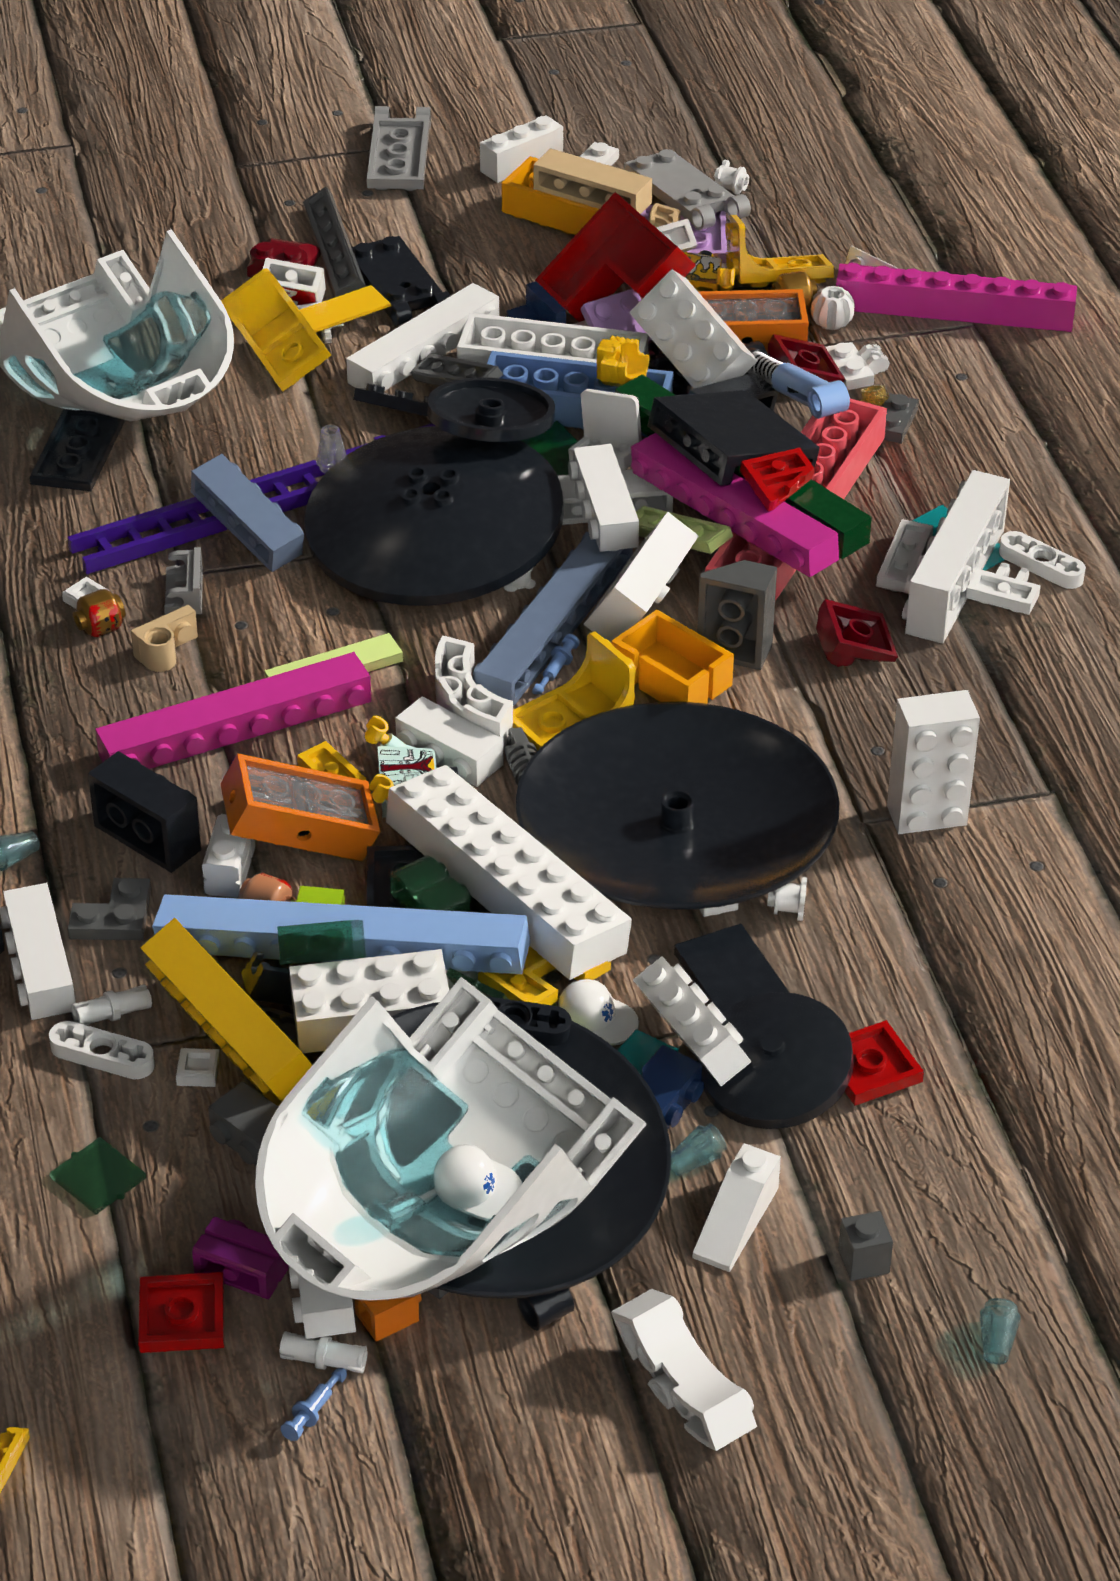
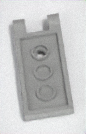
(398, 150)
(688, 189)

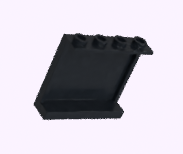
(723, 430)

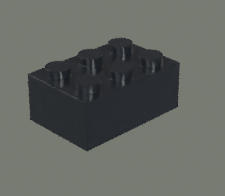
(145, 811)

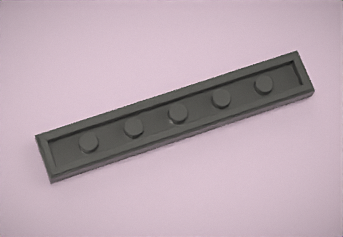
(333, 242)

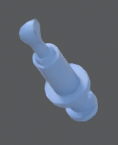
(560, 656)
(306, 1412)

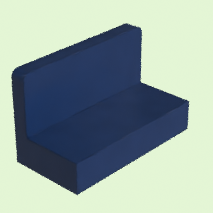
(539, 306)

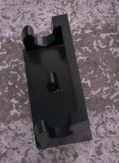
(267, 982)

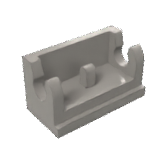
(184, 582)

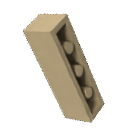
(589, 181)

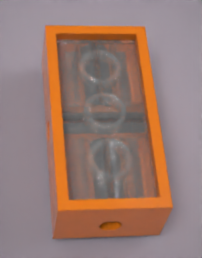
(761, 313)
(299, 807)

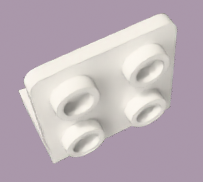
(610, 420)

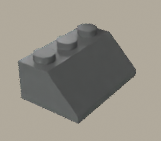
(739, 610)

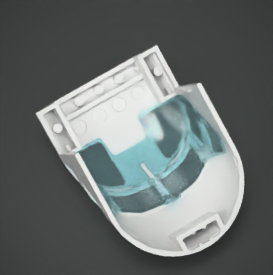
(118, 343)
(359, 1138)

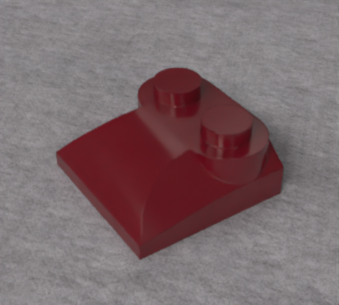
(281, 250)
(805, 355)
(853, 634)

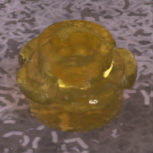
(874, 395)

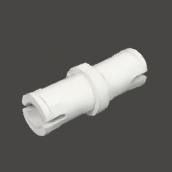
(112, 1005)
(323, 1352)

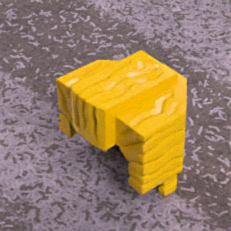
(620, 361)

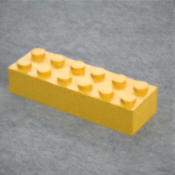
(225, 1011)

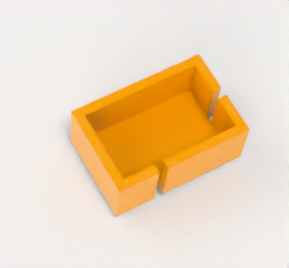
(675, 660)

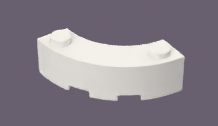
(460, 693)
(681, 1371)

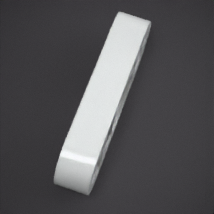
(1060, 568)
(133, 1063)

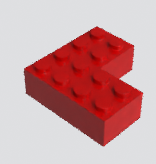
(611, 250)

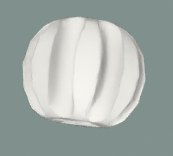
(832, 307)

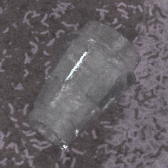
(330, 448)

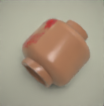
(266, 888)

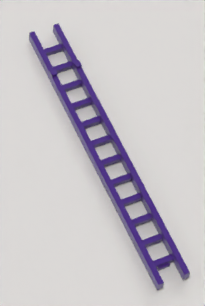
(198, 528)

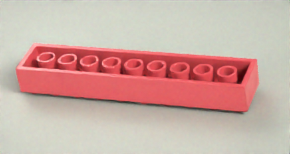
(846, 447)

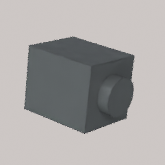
(865, 1245)

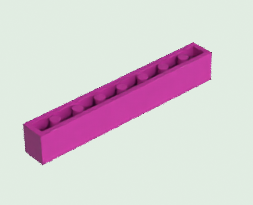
(959, 297)
(780, 532)
(238, 713)

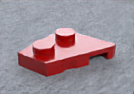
(777, 475)

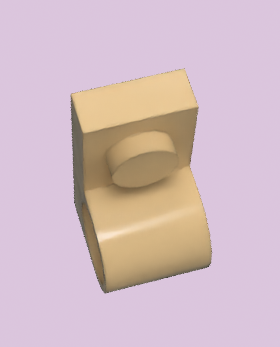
(156, 640)

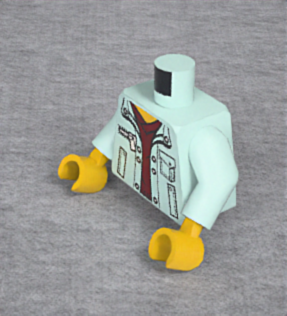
(395, 761)

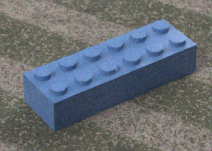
(563, 380)

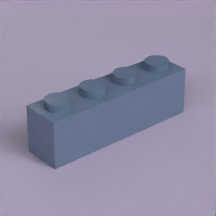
(247, 512)

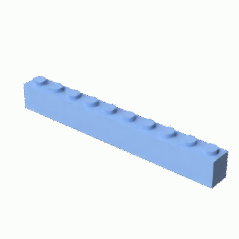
(248, 926)

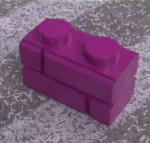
(242, 1256)

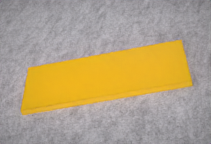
(344, 308)

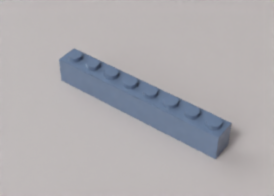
(551, 615)

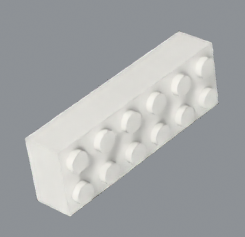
(535, 338)
(953, 556)

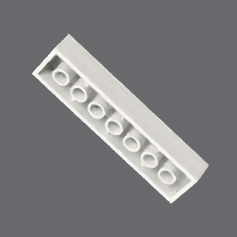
(509, 870)

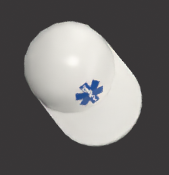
(596, 1010)
(474, 1182)

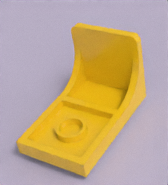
(764, 270)
(275, 329)
(599, 685)

